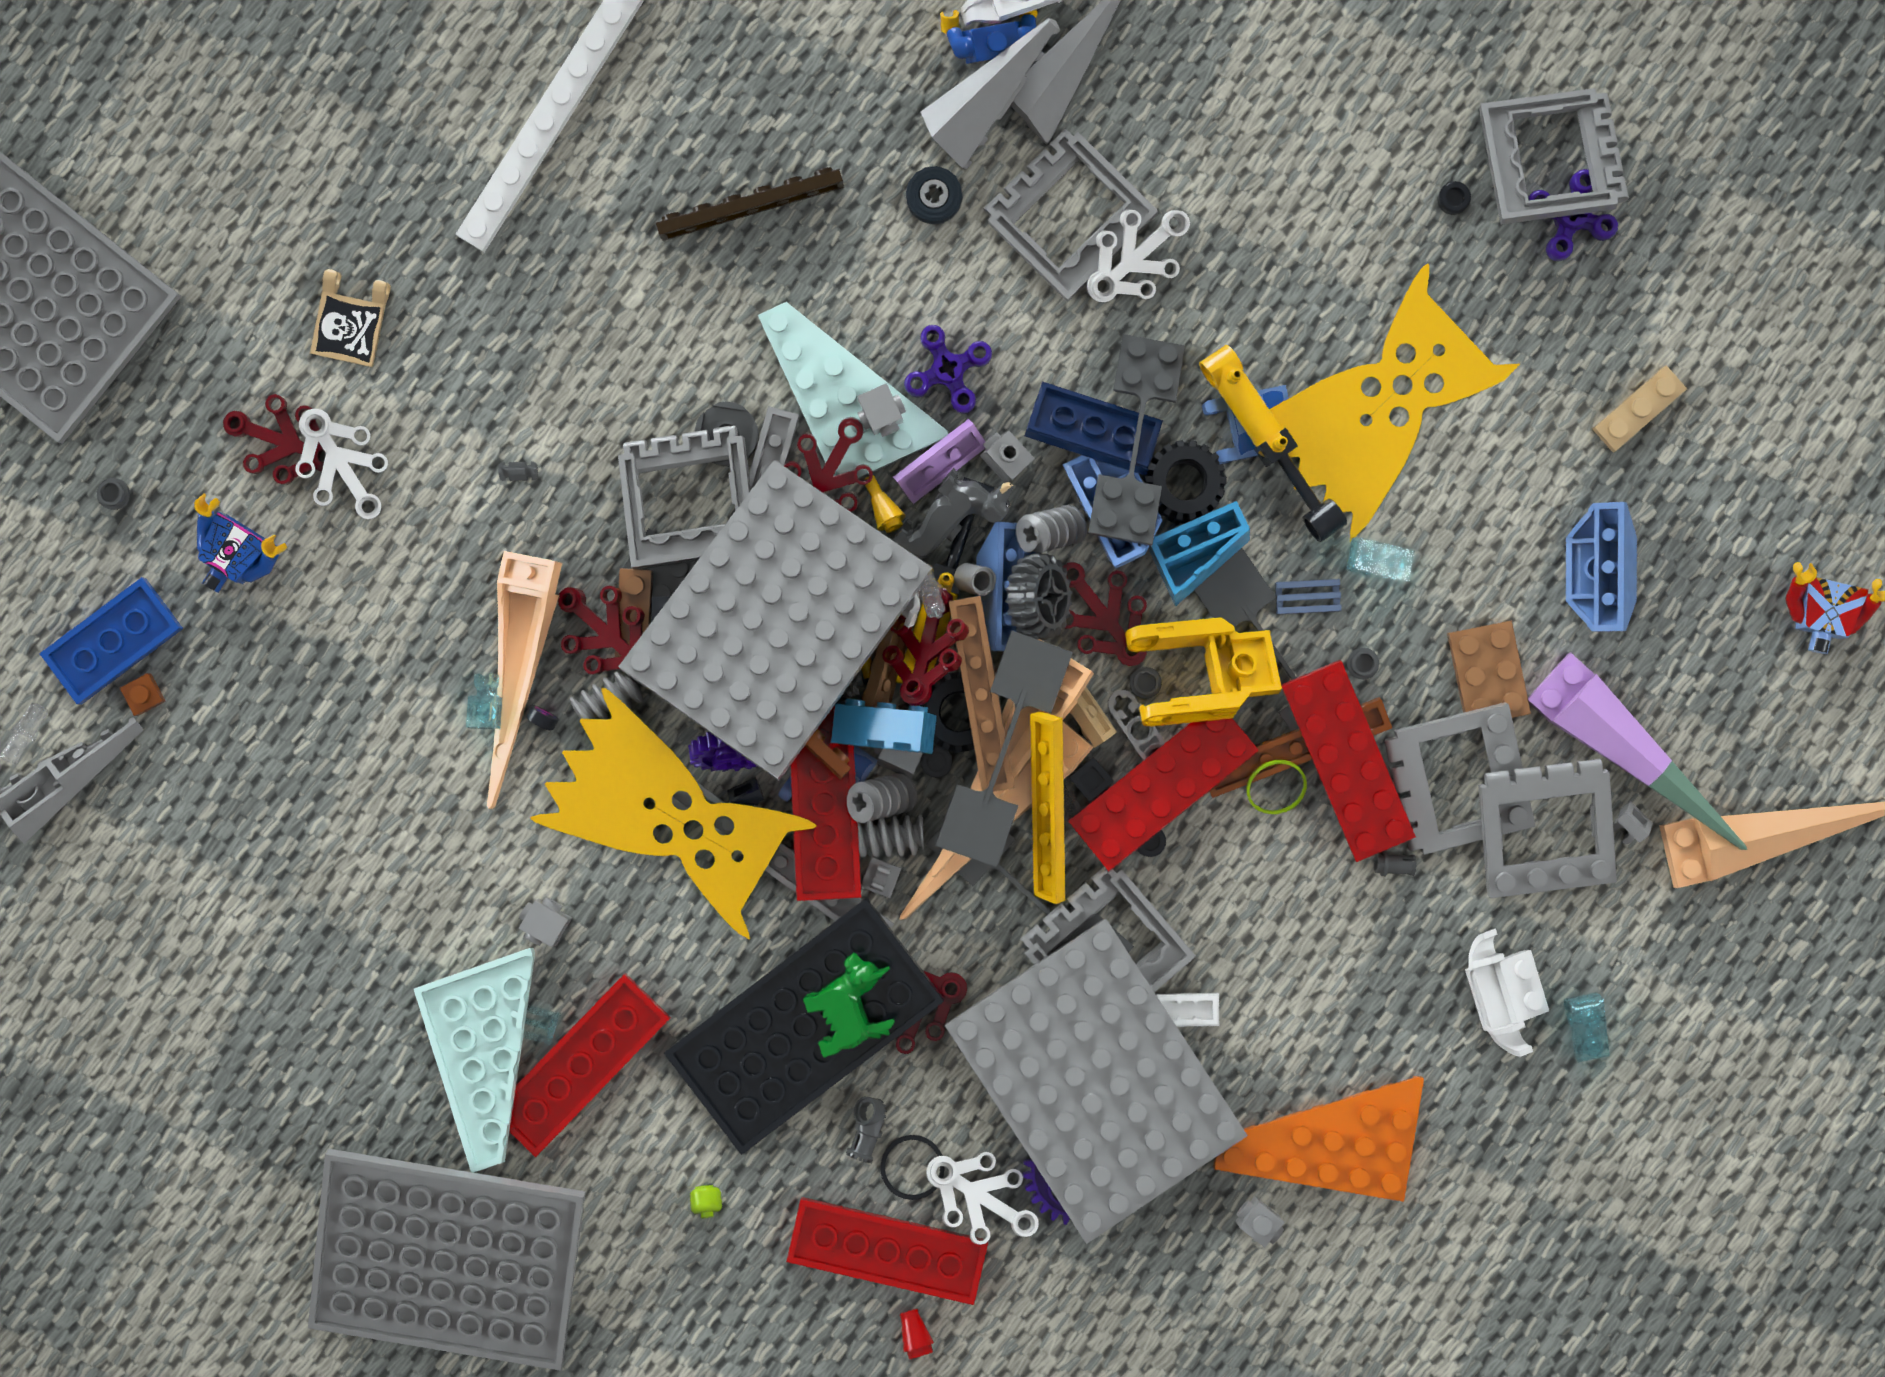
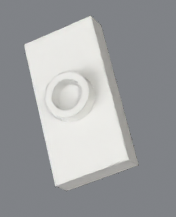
(1192, 1008)

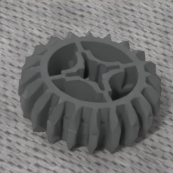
(1039, 596)

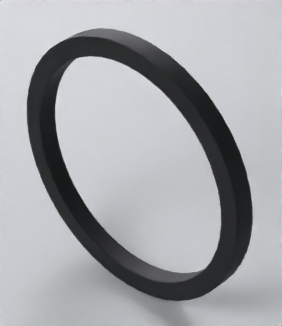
(883, 1172)

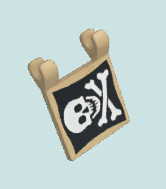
(348, 326)

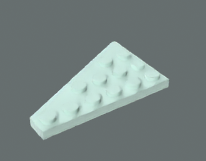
(827, 388)
(477, 1042)

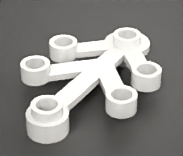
(1133, 257)
(337, 459)
(976, 1194)

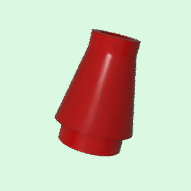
(915, 1335)

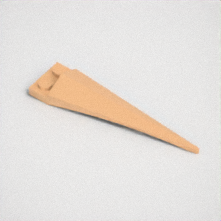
(524, 616)
(1019, 748)
(1074, 751)
(1702, 855)

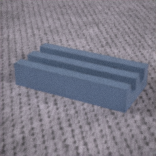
(1335, 595)

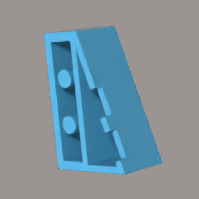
(1198, 549)
(884, 726)

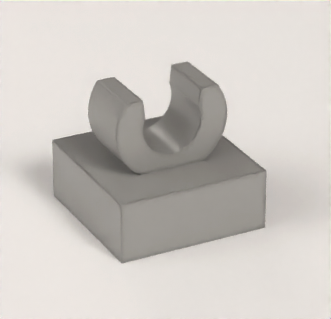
(1634, 822)
(881, 877)

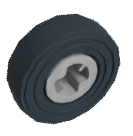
(948, 203)

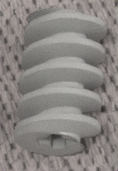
(1051, 529)
(595, 706)
(881, 797)
(891, 836)

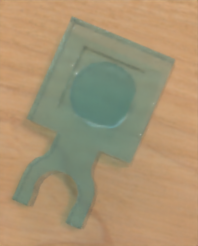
(485, 708)

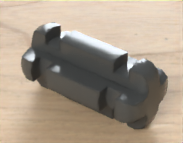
(518, 471)

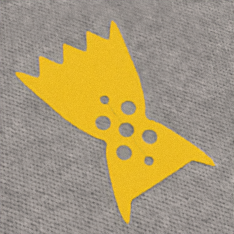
(1362, 460)
(637, 765)

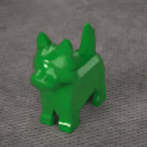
(844, 1008)

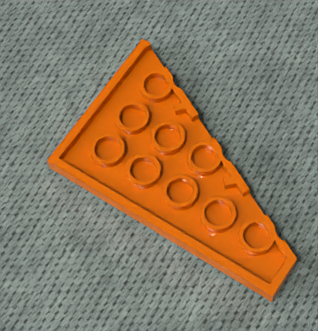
(1340, 1146)

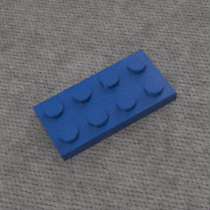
(111, 641)

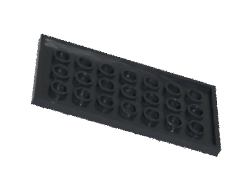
(761, 1051)

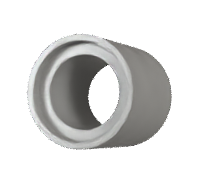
(984, 581)

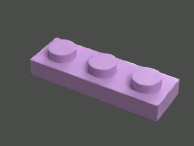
(939, 460)

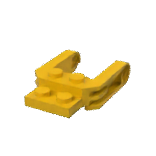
(1235, 663)

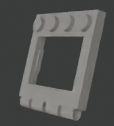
(1597, 137)
(1026, 191)
(668, 454)
(1411, 776)
(1557, 873)
(1156, 966)

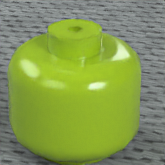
(705, 1200)

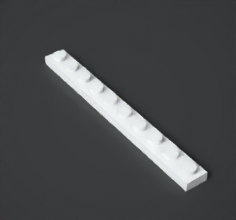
(547, 122)

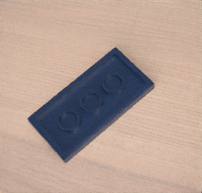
(1092, 427)

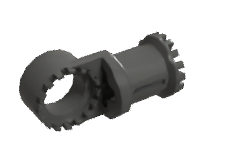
(867, 1130)

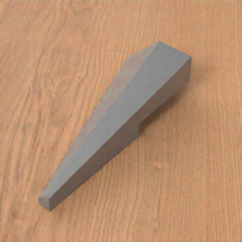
(1059, 72)
(969, 109)
(38, 796)

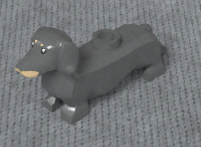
(949, 509)

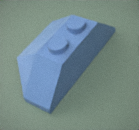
(1083, 477)
(999, 553)
(1603, 567)

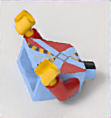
(1829, 607)

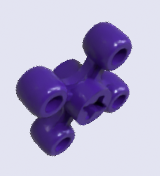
(1585, 221)
(961, 361)

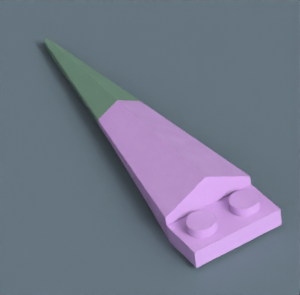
(1592, 714)

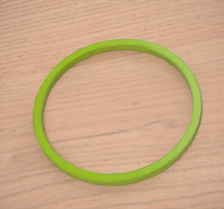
(1269, 764)

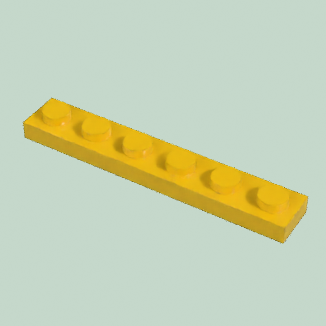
(1047, 806)

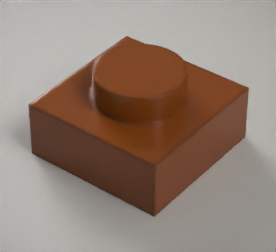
(142, 694)

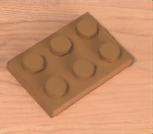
(1489, 668)

